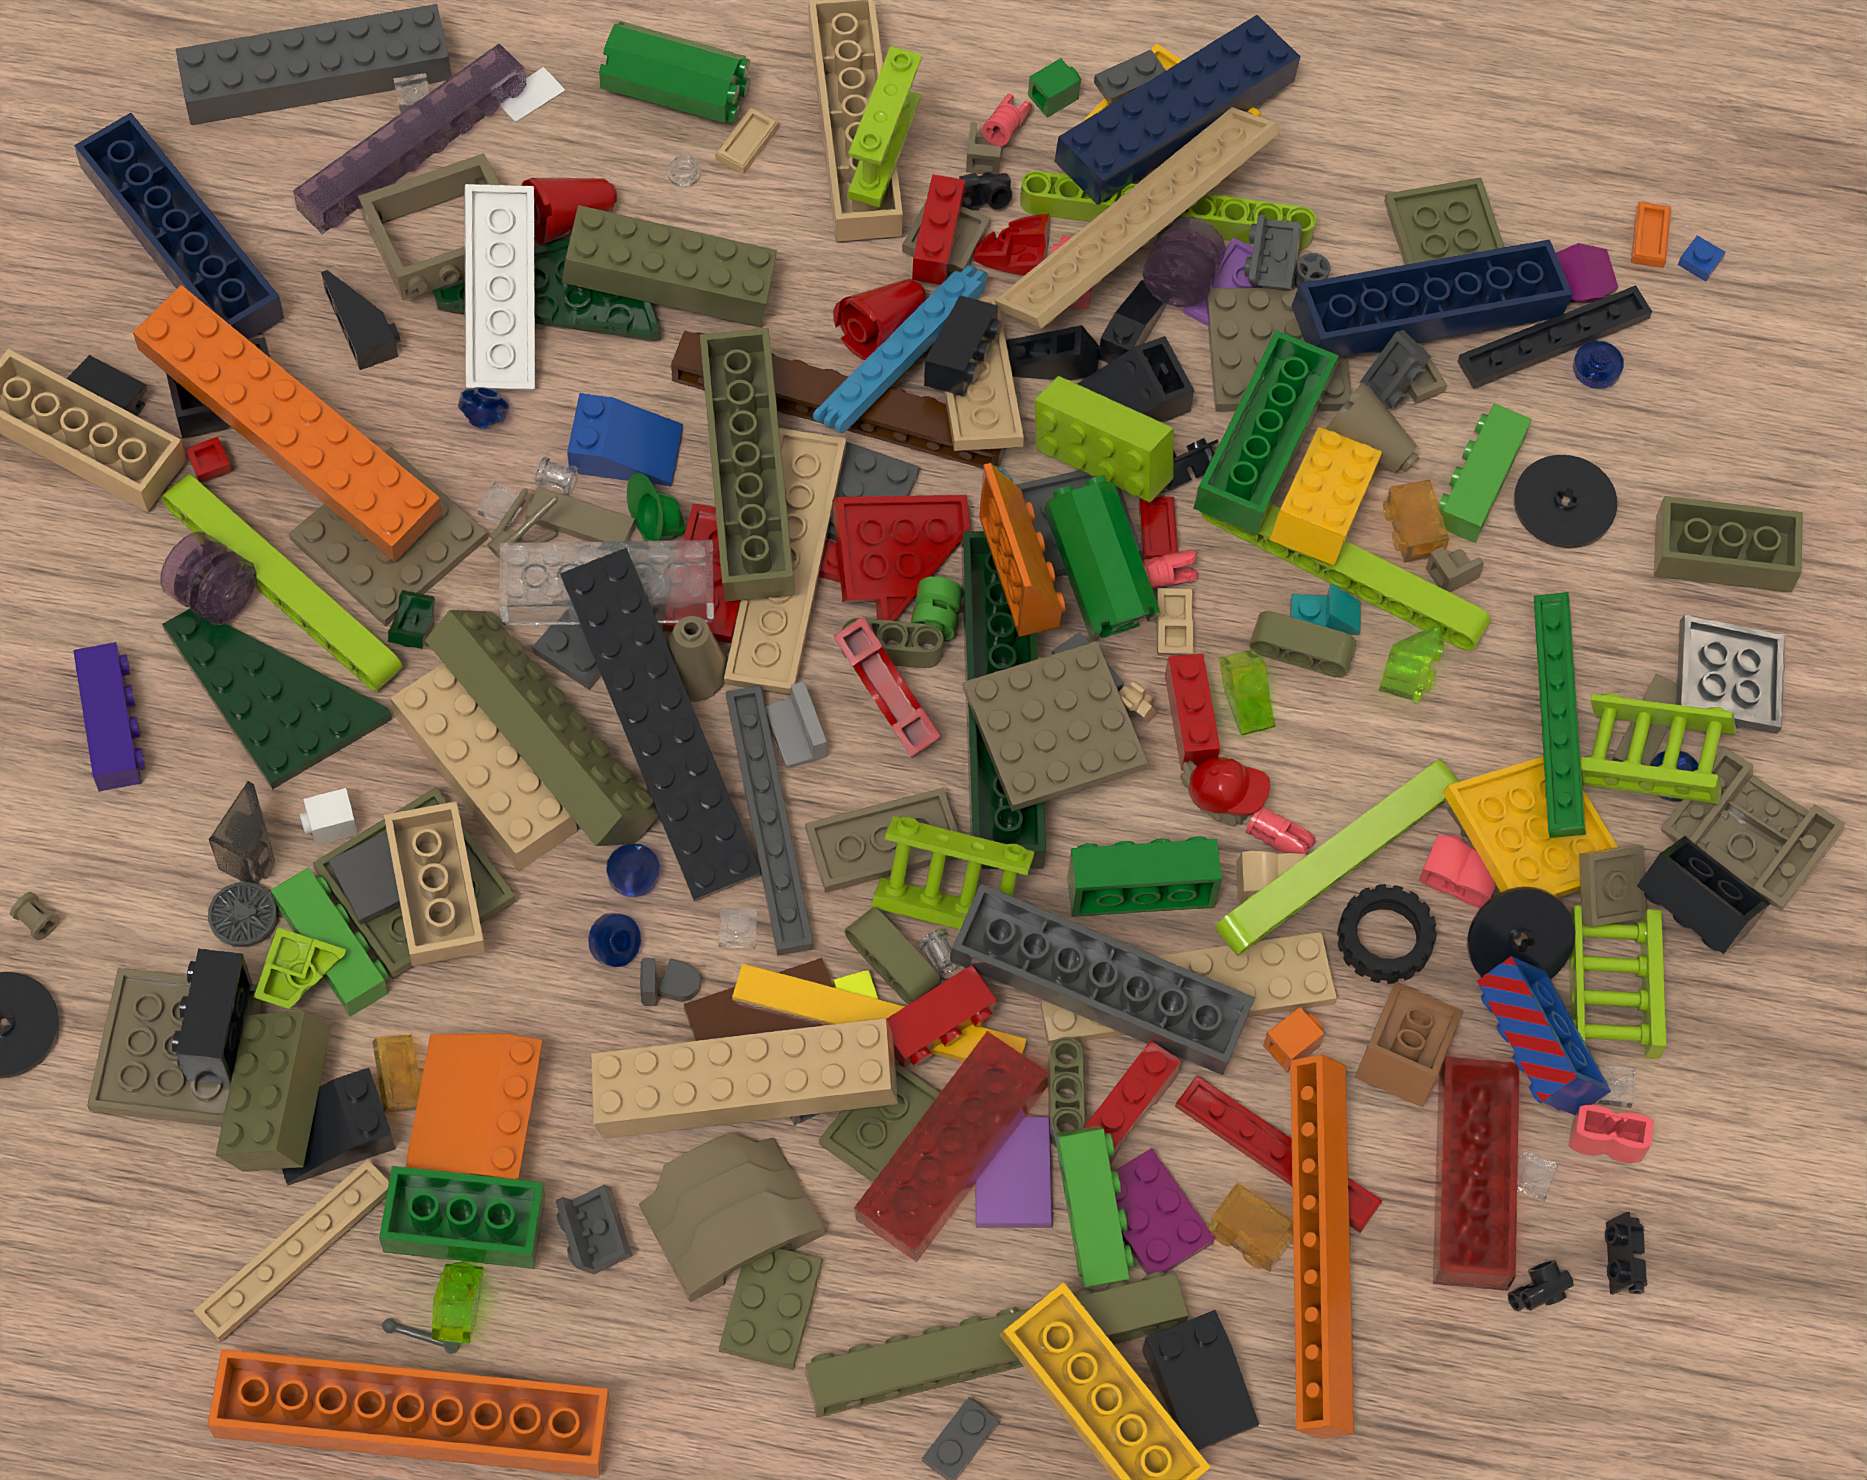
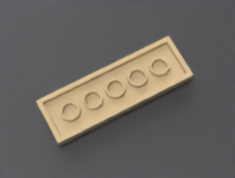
(989, 409)

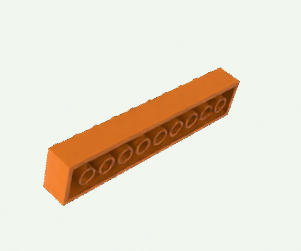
(288, 423)
(409, 1413)

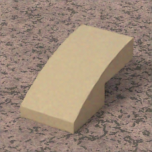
(1174, 622)

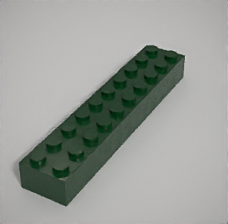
(989, 647)

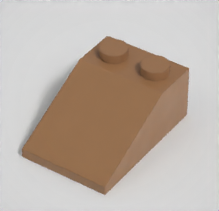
(1408, 1044)

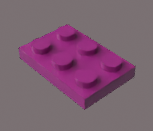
(1159, 1218)

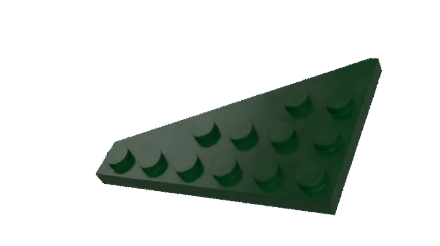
(567, 304)
(273, 704)

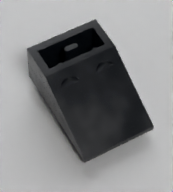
(1145, 381)

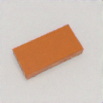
(1651, 234)

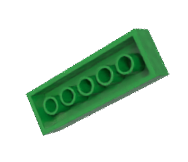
(1265, 432)

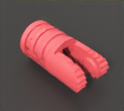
(1005, 121)
(1162, 572)
(1279, 832)

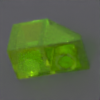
(1409, 664)
(1247, 691)
(456, 1303)

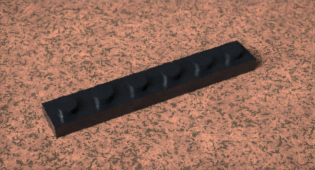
(1554, 336)

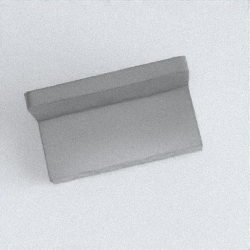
(797, 728)

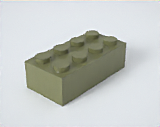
(1728, 544)
(273, 1091)

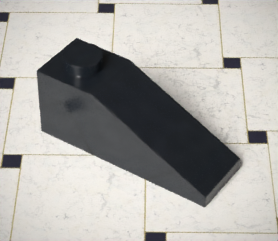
(362, 323)
(1130, 323)
(1055, 353)

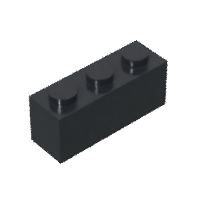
(962, 345)

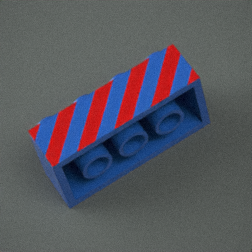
(1542, 1036)

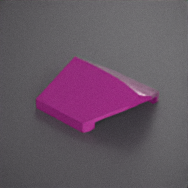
(1587, 272)

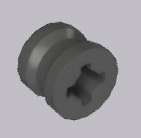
(1310, 265)

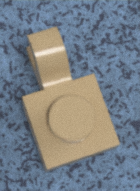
(1138, 700)

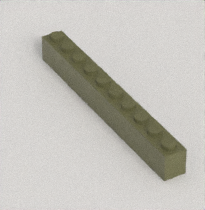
(976, 1348)

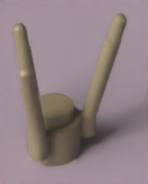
(499, 535)

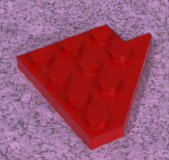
(894, 544)

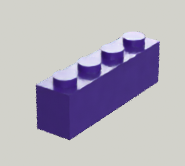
(108, 716)

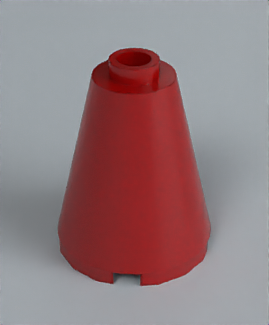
(558, 201)
(875, 314)

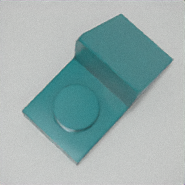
(1334, 611)

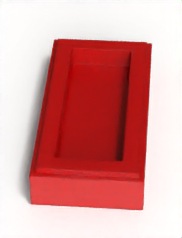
(1158, 527)

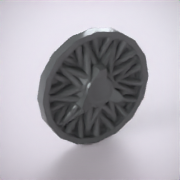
(242, 914)

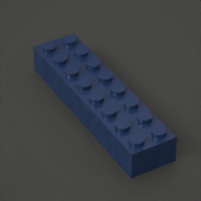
(1174, 108)
(177, 225)
(1433, 298)

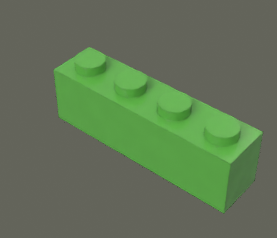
(1484, 471)
(311, 913)
(1092, 1205)

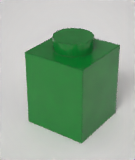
(1054, 87)

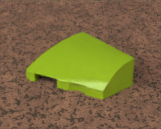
(293, 967)

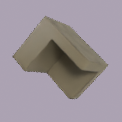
(982, 155)
(1453, 569)

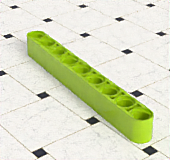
(1216, 209)
(286, 585)
(1379, 585)
(1335, 858)

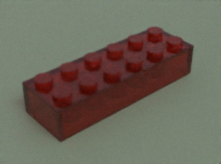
(951, 1146)
(1476, 1174)

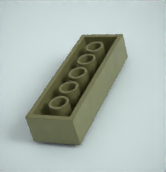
(669, 266)

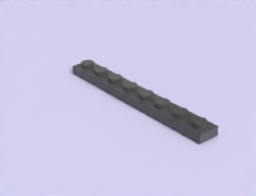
(769, 821)

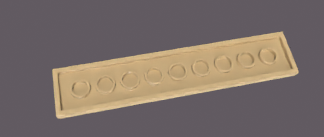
(1136, 217)

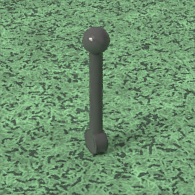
(391, 1326)

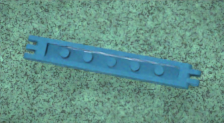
(898, 351)

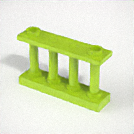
(884, 126)
(1666, 778)
(929, 902)
(1647, 965)

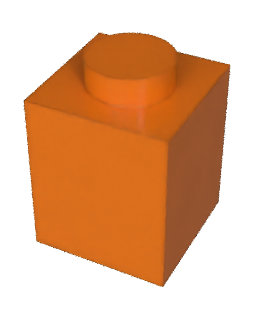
(1294, 1038)

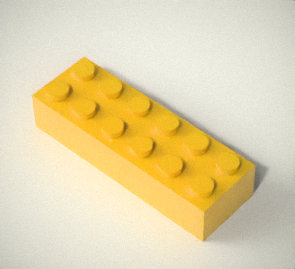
(1100, 1392)

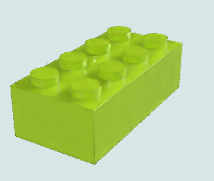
(1104, 438)

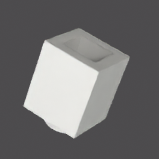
(329, 817)

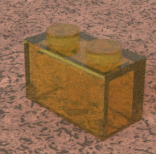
(1415, 520)
(1251, 1228)

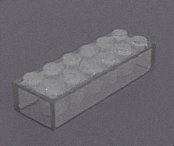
(673, 575)

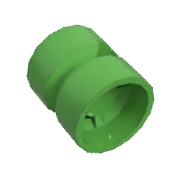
(937, 604)

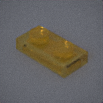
(397, 1072)

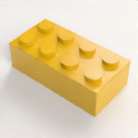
(1325, 495)

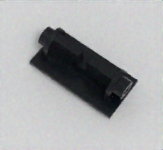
(1198, 457)
(1623, 1238)

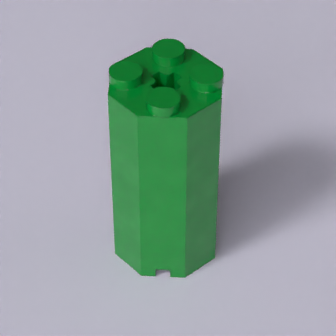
(674, 72)
(1100, 557)

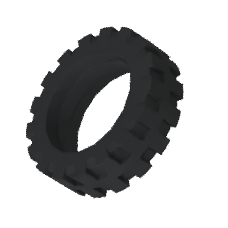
(1401, 903)

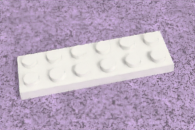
(499, 287)

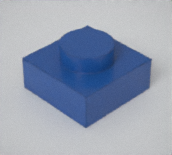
(1701, 258)

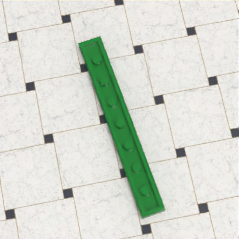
(1559, 715)

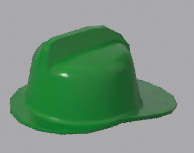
(654, 512)

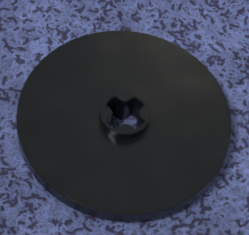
(1586, 515)
(1516, 912)
(32, 1020)

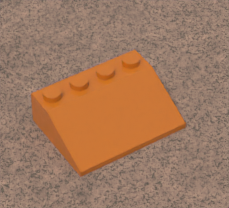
(1019, 555)
(474, 1104)

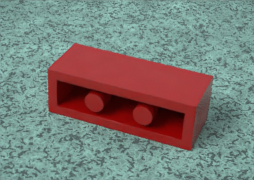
(938, 229)
(1191, 708)
(940, 1016)

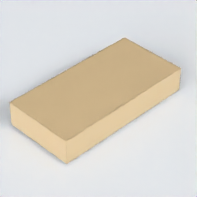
(747, 140)

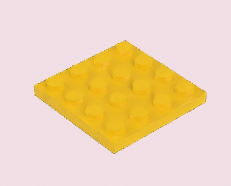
(1509, 829)

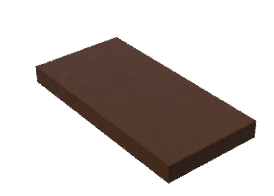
(722, 1017)

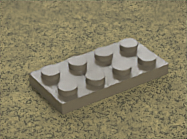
(853, 844)

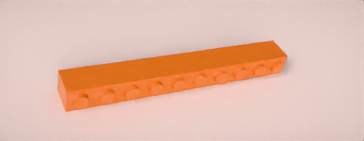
(1321, 1248)

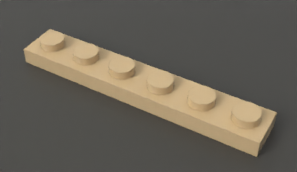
(292, 1251)

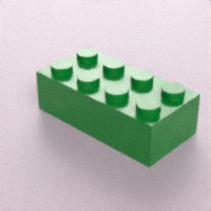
(1144, 876)
(462, 1217)

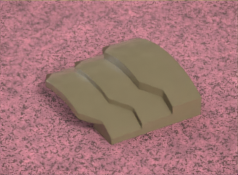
(1756, 831)
(727, 1209)

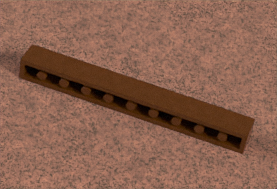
(893, 417)

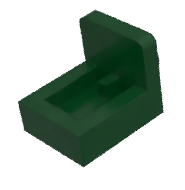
(412, 620)

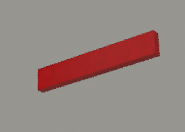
(1260, 1141)

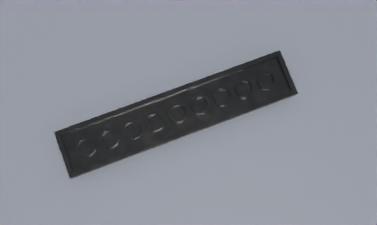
(660, 724)

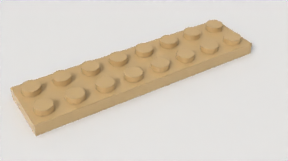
(774, 629)
(1275, 971)

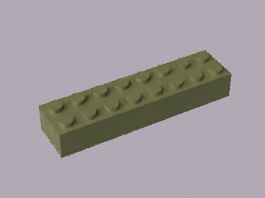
(747, 465)
(543, 727)

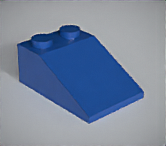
(622, 440)

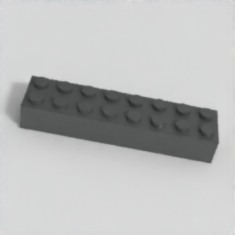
(311, 64)
(1101, 978)

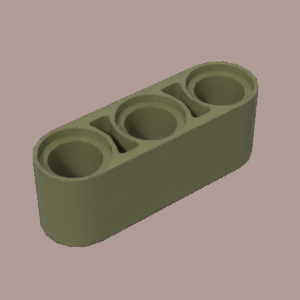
(910, 637)
(1302, 644)
(892, 956)
(1069, 1077)

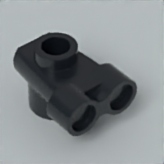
(986, 189)
(1546, 1288)

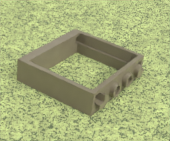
(413, 196)

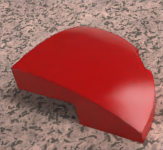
(1017, 247)

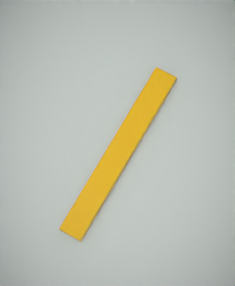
(839, 1006)

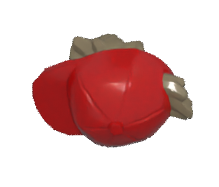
(1226, 788)

